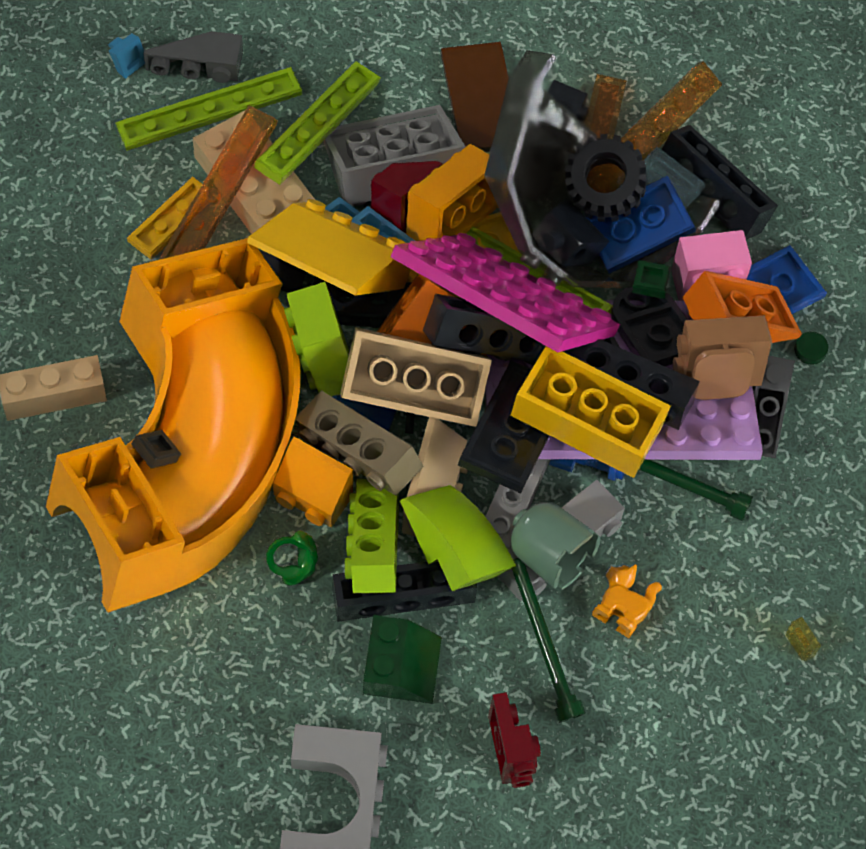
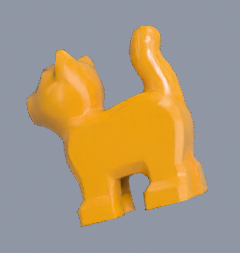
(624, 603)

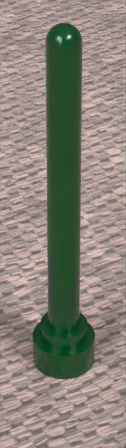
(735, 503)
(567, 704)

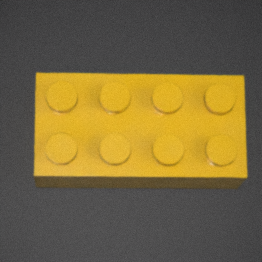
(590, 410)

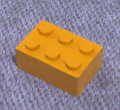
(450, 197)

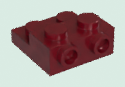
(513, 744)

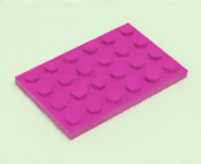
(507, 291)

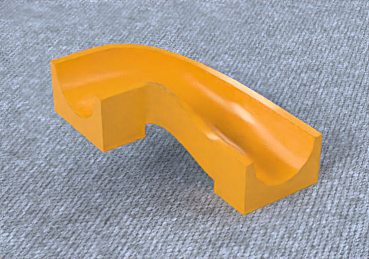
(224, 400)

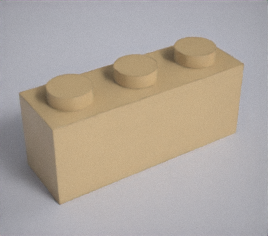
(52, 388)

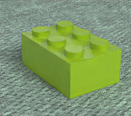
(318, 338)

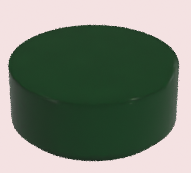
(811, 348)

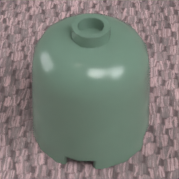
(552, 543)

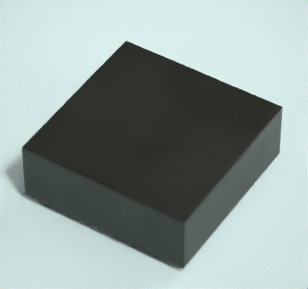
(156, 448)

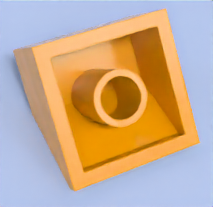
(313, 483)

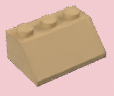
(440, 457)

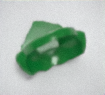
(307, 558)

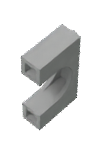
(355, 758)

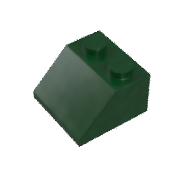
(401, 660)

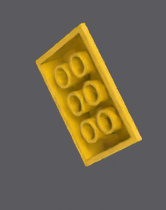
(333, 248)

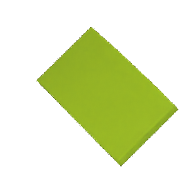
(456, 536)

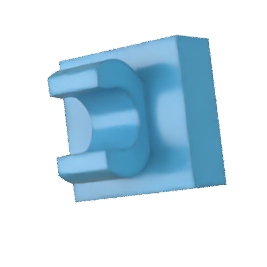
(127, 54)

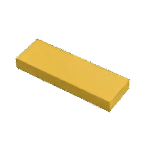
(161, 225)

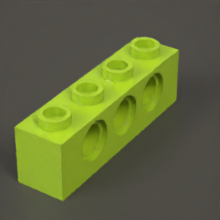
(372, 539)

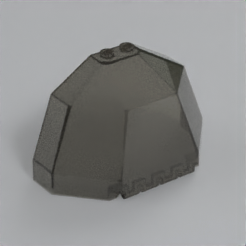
(529, 175)

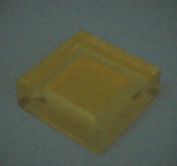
(802, 639)

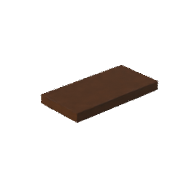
(476, 90)

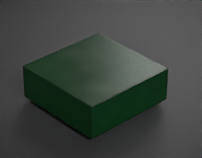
(651, 279)

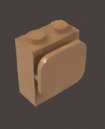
(724, 354)

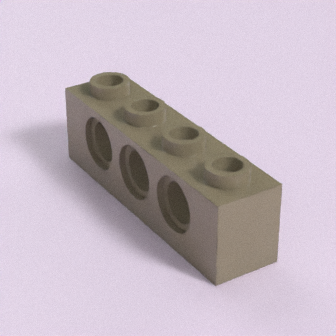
(358, 443)

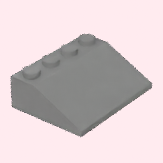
(364, 153)

